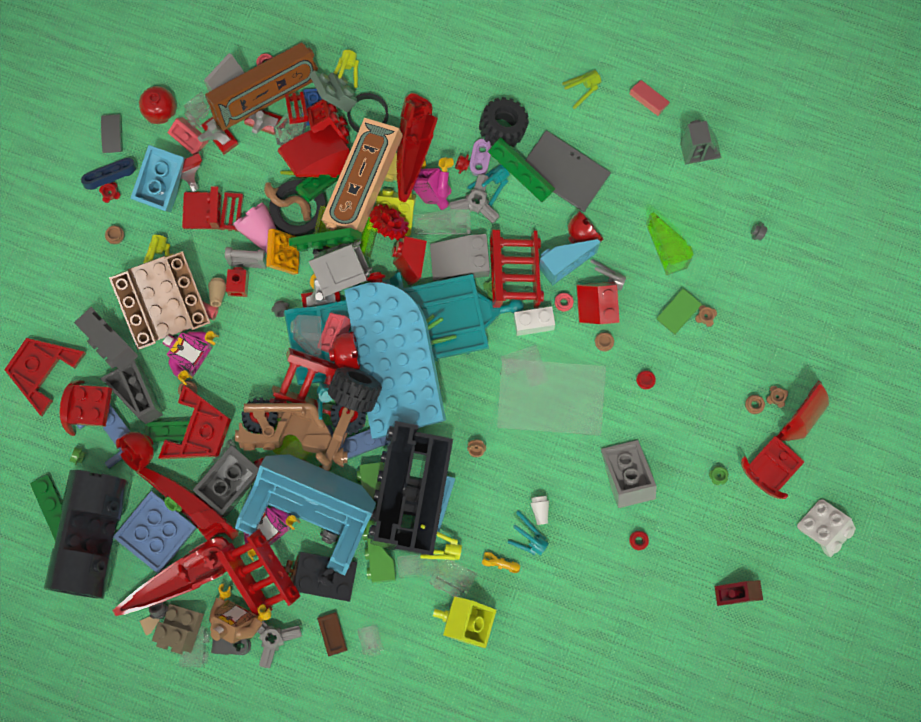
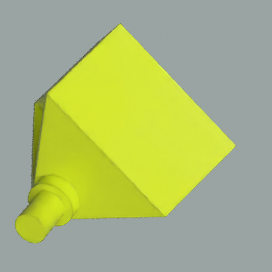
(467, 621)

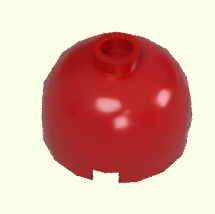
(157, 105)
(582, 229)
(345, 351)
(136, 449)

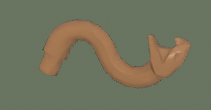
(271, 193)

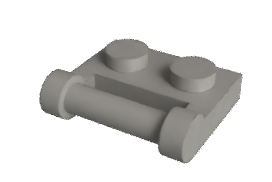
(245, 258)

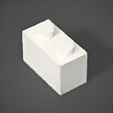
(534, 321)

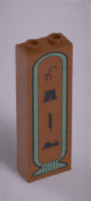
(261, 86)

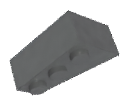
(699, 143)
(106, 339)
(134, 391)

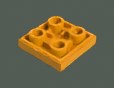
(280, 254)

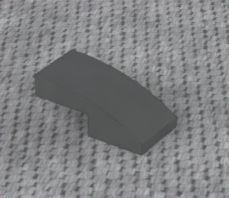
(111, 133)

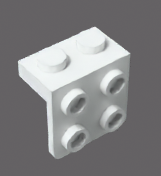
(827, 527)

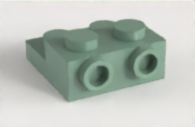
(334, 90)

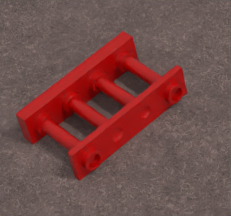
(499, 277)
(314, 366)
(244, 580)

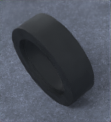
(283, 192)

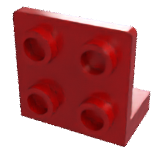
(324, 114)
(202, 209)

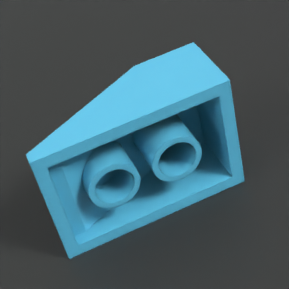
(158, 179)
(564, 259)

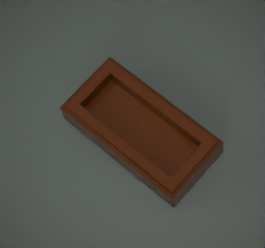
(332, 634)

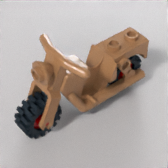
(302, 422)

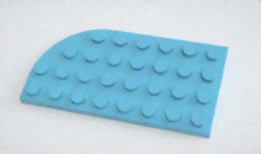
(398, 353)

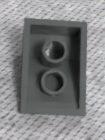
(227, 481)

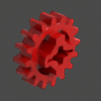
(388, 222)

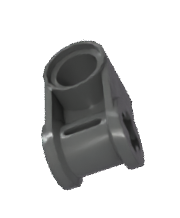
(226, 648)

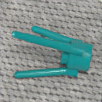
(497, 175)
(322, 392)
(537, 544)

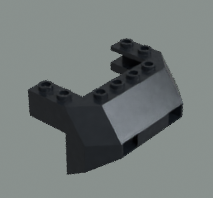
(408, 494)

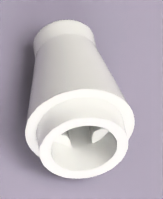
(540, 508)

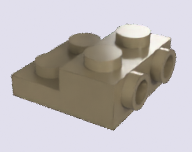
(178, 629)

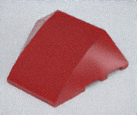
(315, 153)
(806, 415)

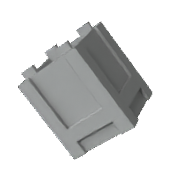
(340, 267)

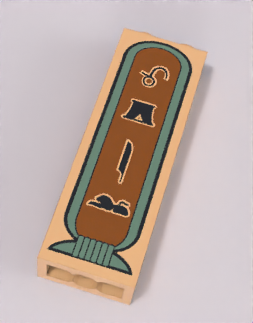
(362, 176)

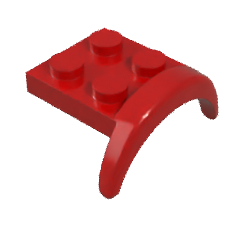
(84, 405)
(772, 467)

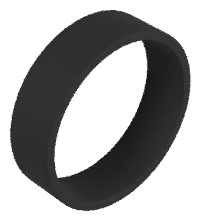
(368, 96)

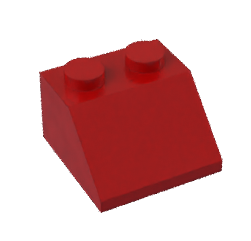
(409, 258)
(598, 303)

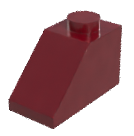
(738, 593)

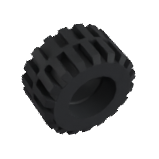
(508, 111)
(354, 389)

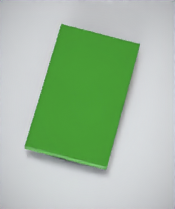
(679, 311)

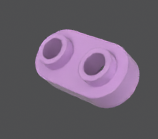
(480, 158)

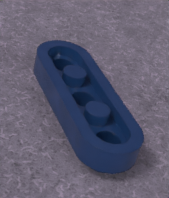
(108, 173)

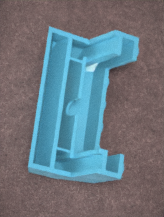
(314, 497)

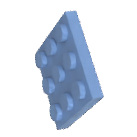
(154, 532)

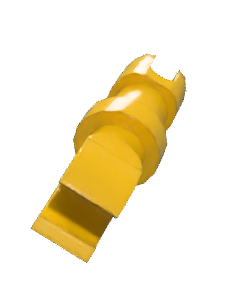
(513, 567)

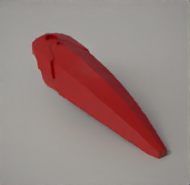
(417, 131)
(197, 510)
(179, 578)

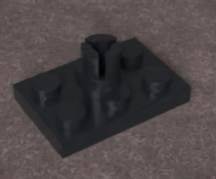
(316, 579)

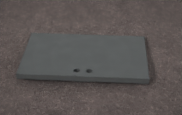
(572, 177)

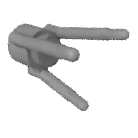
(613, 276)

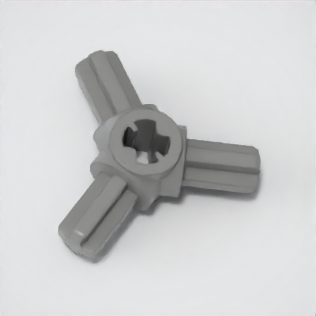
(477, 193)
(269, 647)

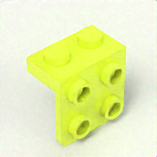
(391, 198)

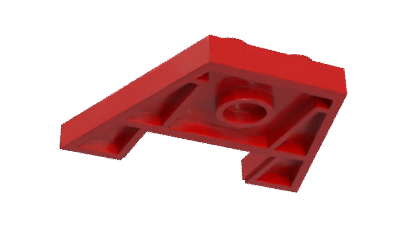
(33, 365)
(204, 433)

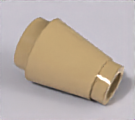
(217, 290)

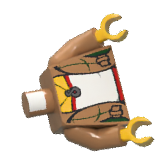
(232, 621)

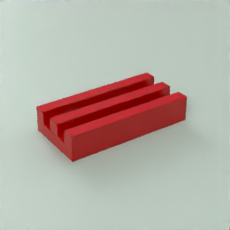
(295, 98)
(230, 227)

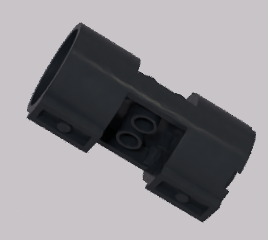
(85, 534)

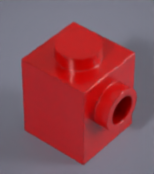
(237, 282)

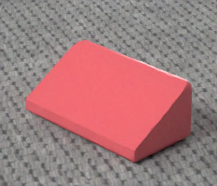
(649, 98)
(186, 135)
(335, 326)

